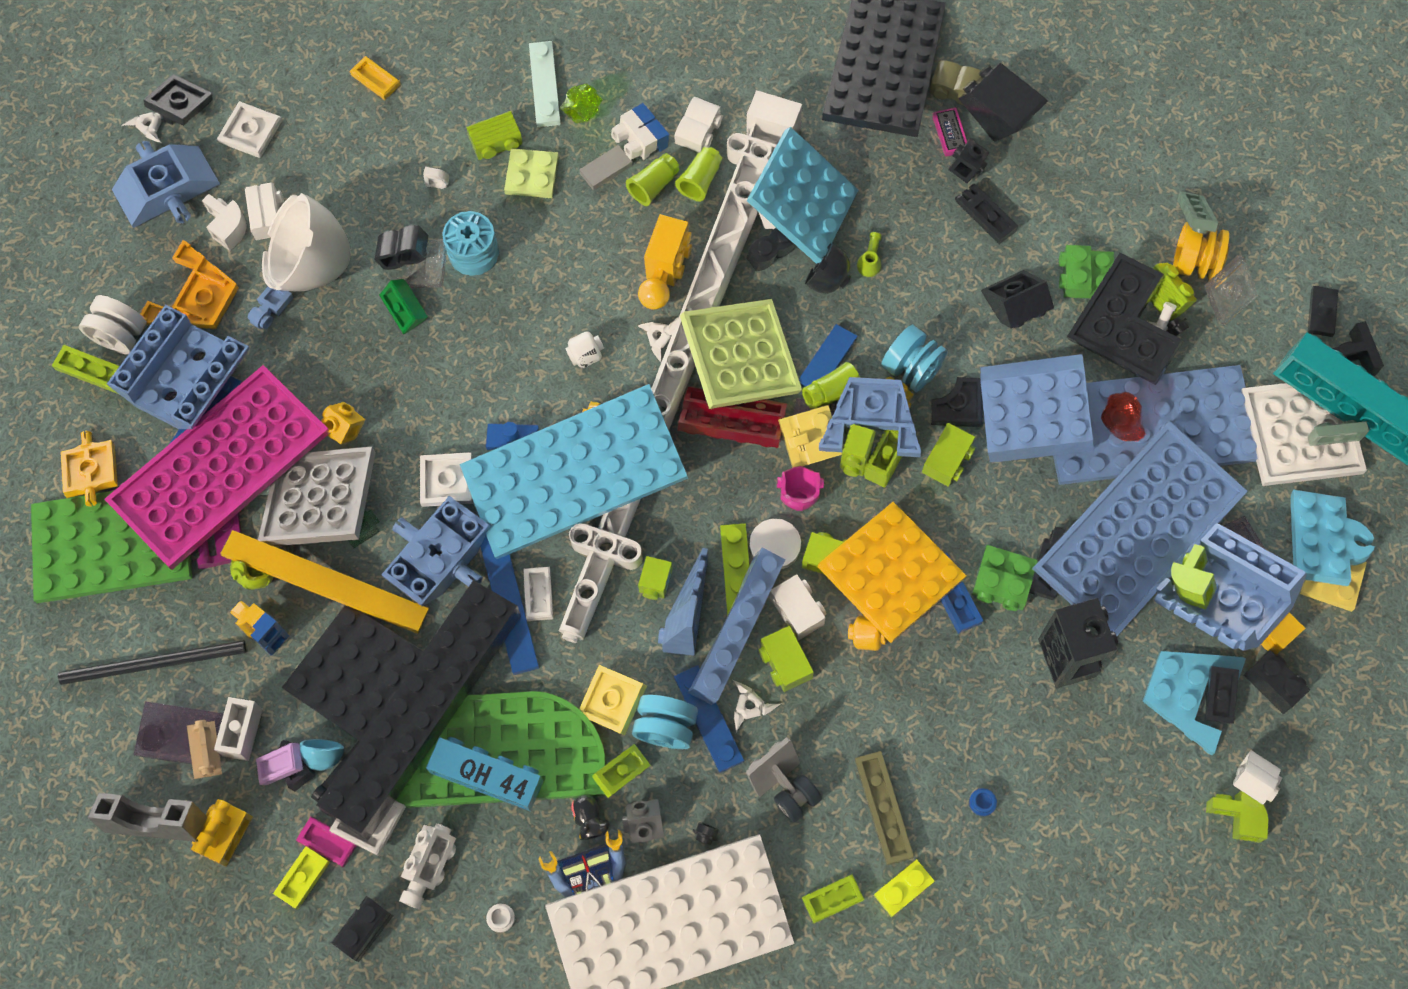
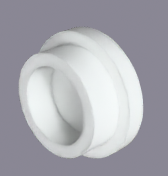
(500, 918)

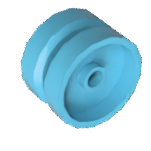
(665, 721)

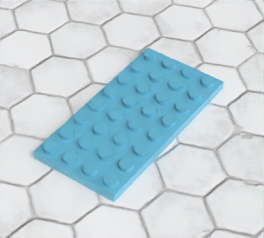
(573, 471)

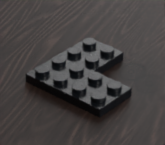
(1113, 326)

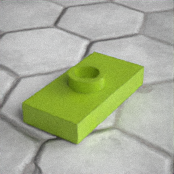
(832, 899)

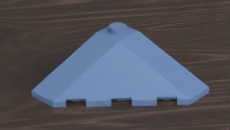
(683, 620)

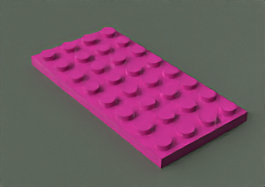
(217, 467)

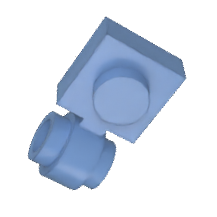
(271, 301)

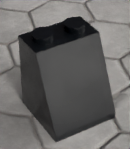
(1001, 101)

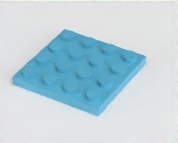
(802, 195)

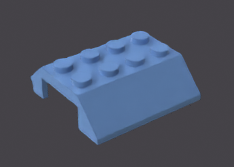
(1251, 591)

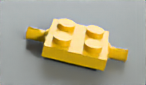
(88, 468)

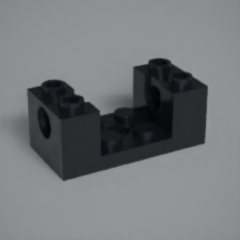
(1069, 646)

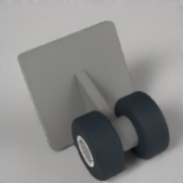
(772, 769)

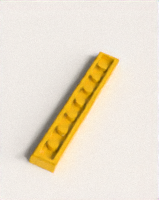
(325, 581)

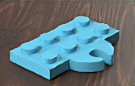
(1326, 538)

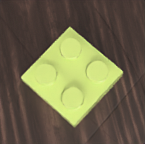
(531, 173)

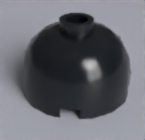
(830, 272)

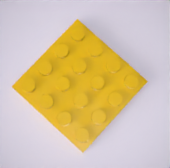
(891, 571)

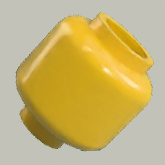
(865, 635)

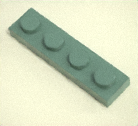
(1197, 212)

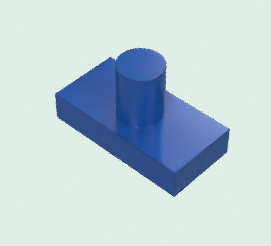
(503, 434)

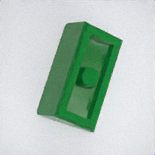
(403, 305)

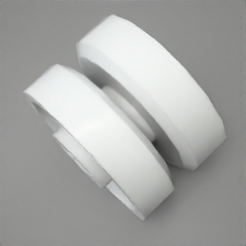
(112, 324)

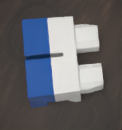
(641, 131)

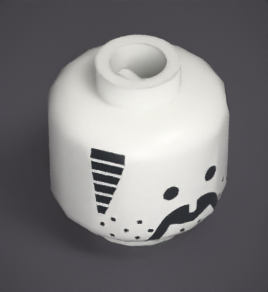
(584, 349)

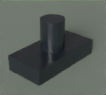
(1323, 311)

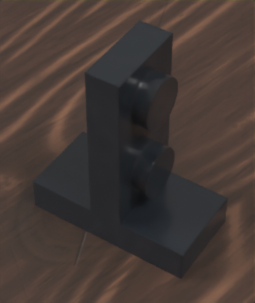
(1362, 348)

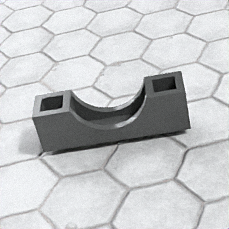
(123, 816)

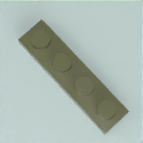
(884, 808)

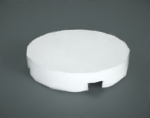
(777, 537)

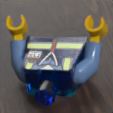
(588, 868)

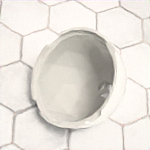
(305, 246)

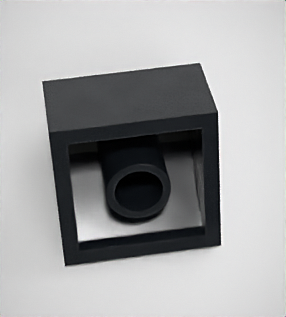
(1019, 298)

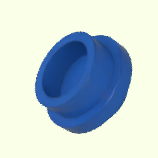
(983, 802)

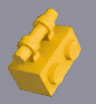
(221, 832)

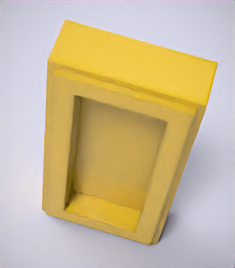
(375, 78)

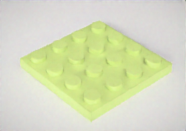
(740, 353)

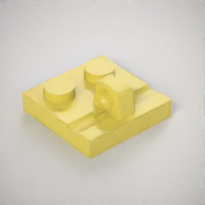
(803, 434)
(1337, 595)
(612, 699)

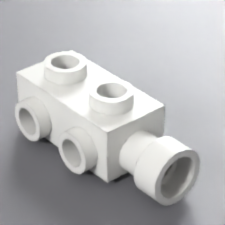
(427, 862)

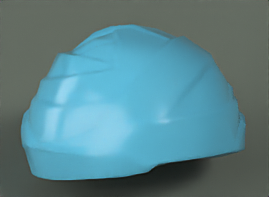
(321, 753)

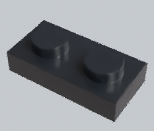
(1221, 695)

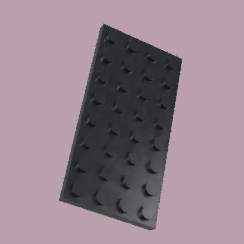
(884, 65)

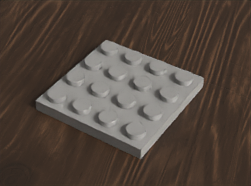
(319, 498)

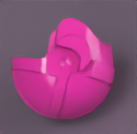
(800, 487)

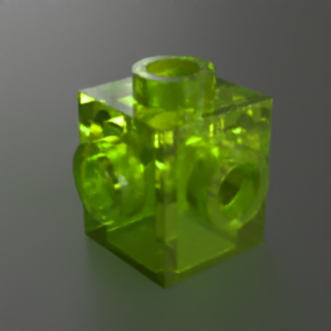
(581, 103)

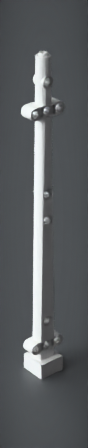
(766, 123)

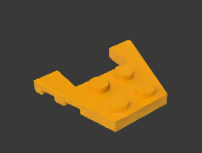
(204, 293)

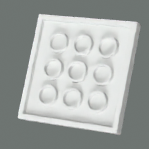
(1281, 428)

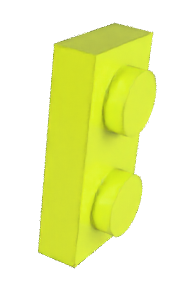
(301, 878)
(904, 888)

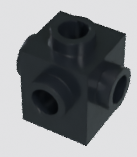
(970, 156)

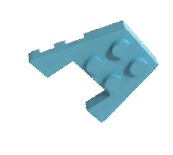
(1178, 688)

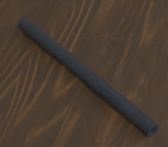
(152, 662)

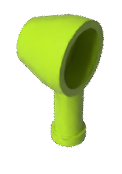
(866, 268)

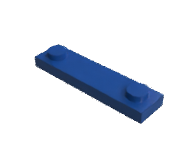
(711, 725)

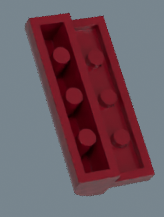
(744, 422)

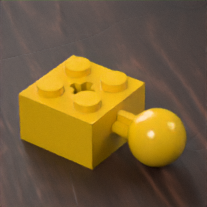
(664, 260)

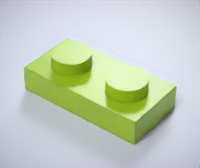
(621, 770)

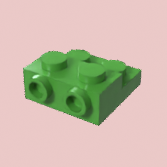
(1083, 270)
(1004, 578)

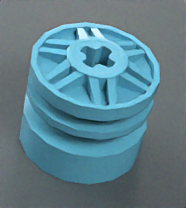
(470, 243)
(919, 362)

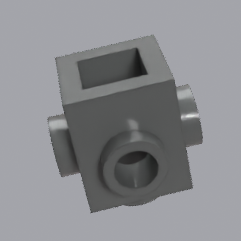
(643, 821)

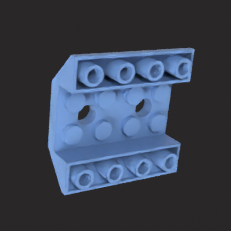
(165, 364)

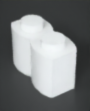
(698, 124)
(1258, 778)

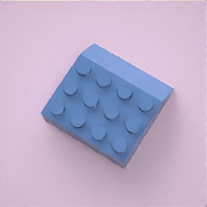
(1036, 408)

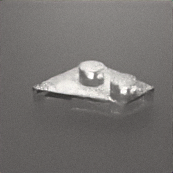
(431, 270)

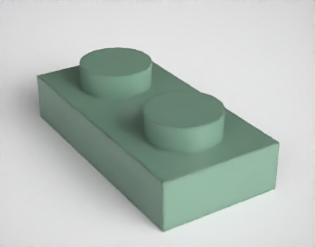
(1331, 434)

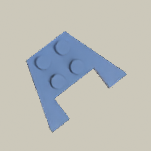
(874, 406)

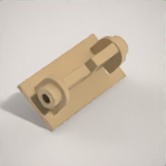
(202, 743)

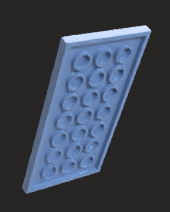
(1198, 402)
(1140, 527)

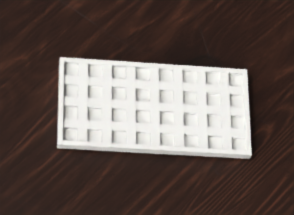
(672, 921)

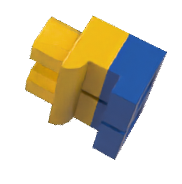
(259, 626)

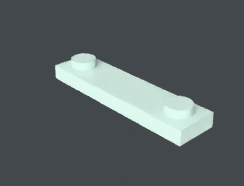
(544, 84)

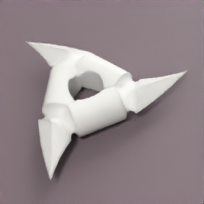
(151, 130)
(656, 343)
(743, 713)

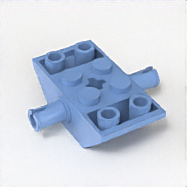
(163, 182)
(450, 531)

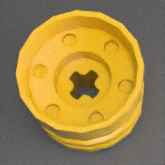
(1201, 252)

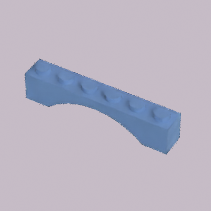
(737, 626)

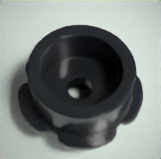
(1177, 326)
(706, 833)

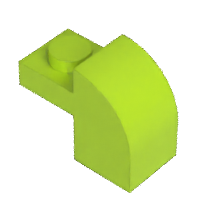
(1190, 580)
(1249, 815)

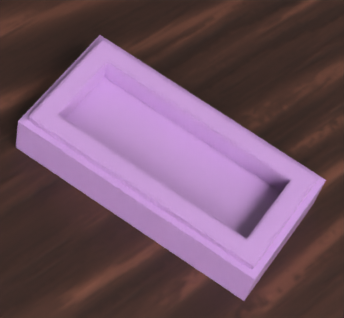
(279, 764)

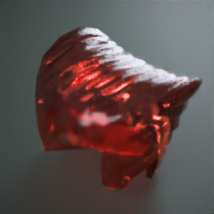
(1124, 417)

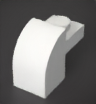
(229, 223)

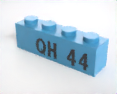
(485, 774)

